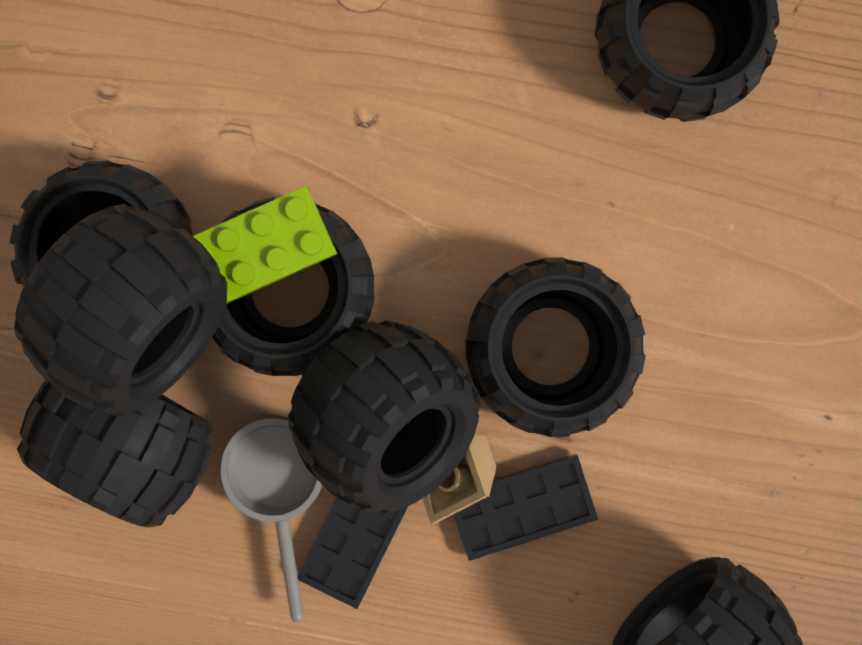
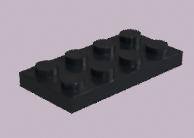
(527, 507)
(349, 551)

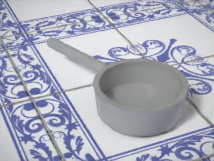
(271, 485)

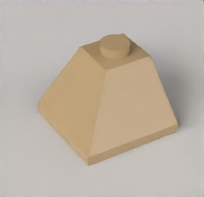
(466, 484)

